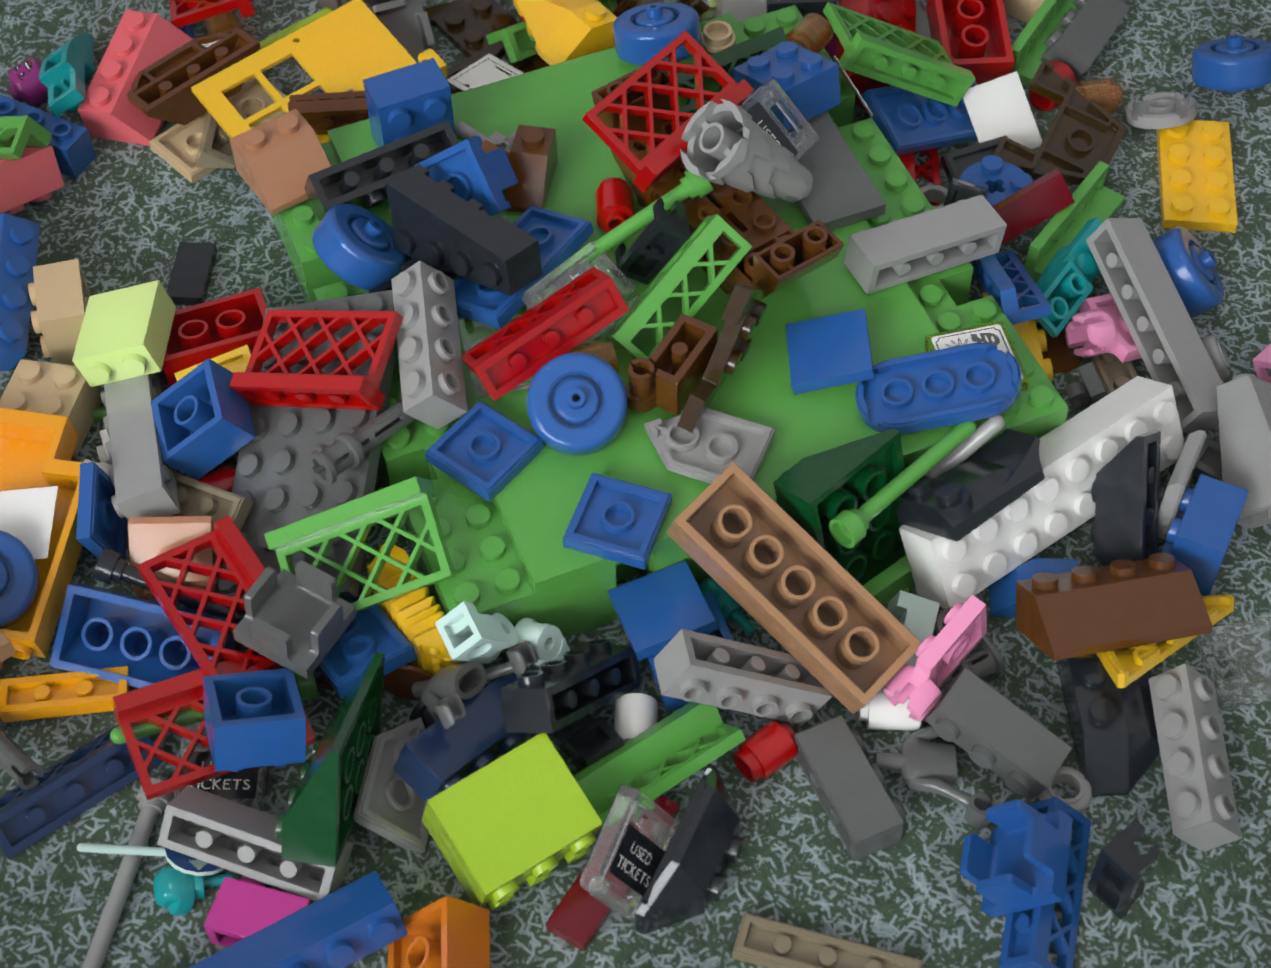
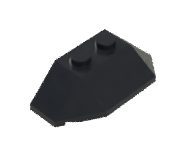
(1128, 502)
(1108, 725)
(694, 859)

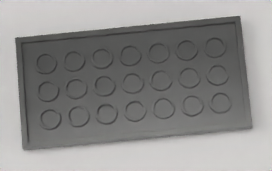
(274, 464)

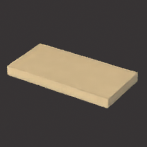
(181, 142)

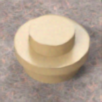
(717, 36)

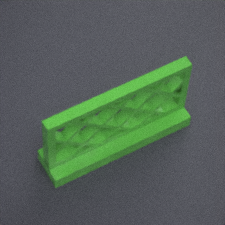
(897, 56)
(361, 516)

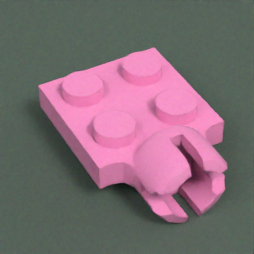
(1101, 330)
(938, 659)

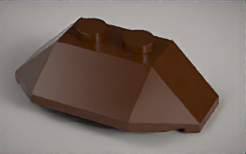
(165, 86)

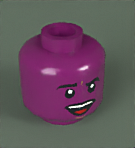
(26, 84)

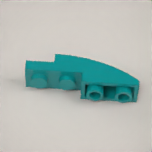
(67, 71)
(1068, 279)

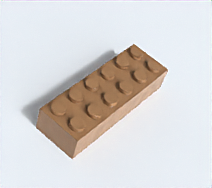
(793, 588)

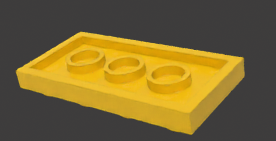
(1197, 177)

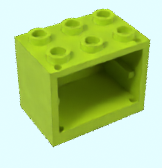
(512, 822)

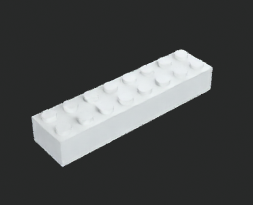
(1055, 506)

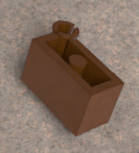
(672, 368)

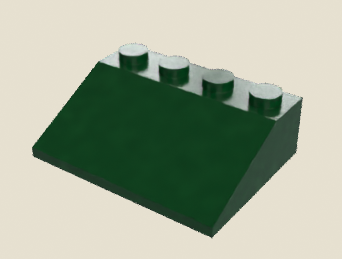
(845, 480)
(330, 783)

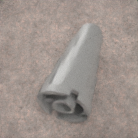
(737, 152)

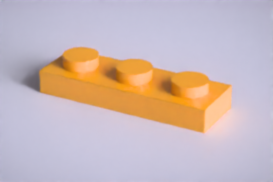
(59, 695)

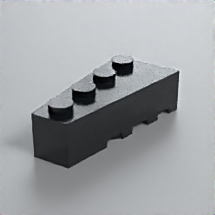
(459, 234)

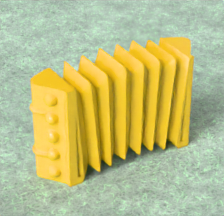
(414, 616)

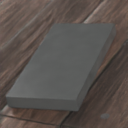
(840, 185)

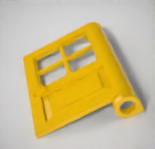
(333, 50)

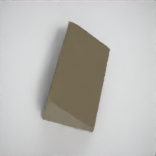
(215, 146)

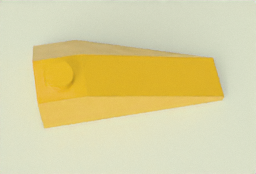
(567, 27)

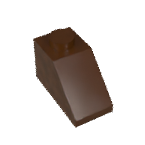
(534, 164)

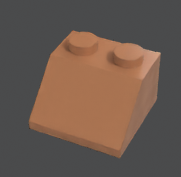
(278, 159)
(160, 534)

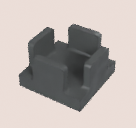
(407, 24)
(294, 617)

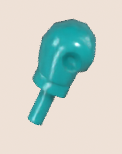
(728, 606)
(179, 890)

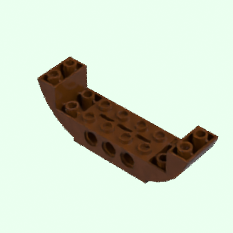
(777, 250)

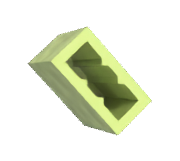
(124, 333)

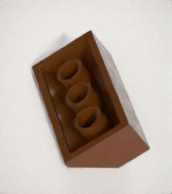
(1110, 607)

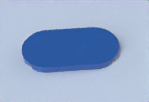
(939, 388)

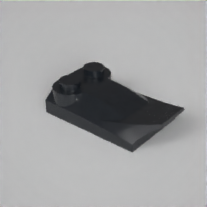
(975, 489)

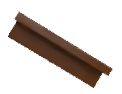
(330, 110)

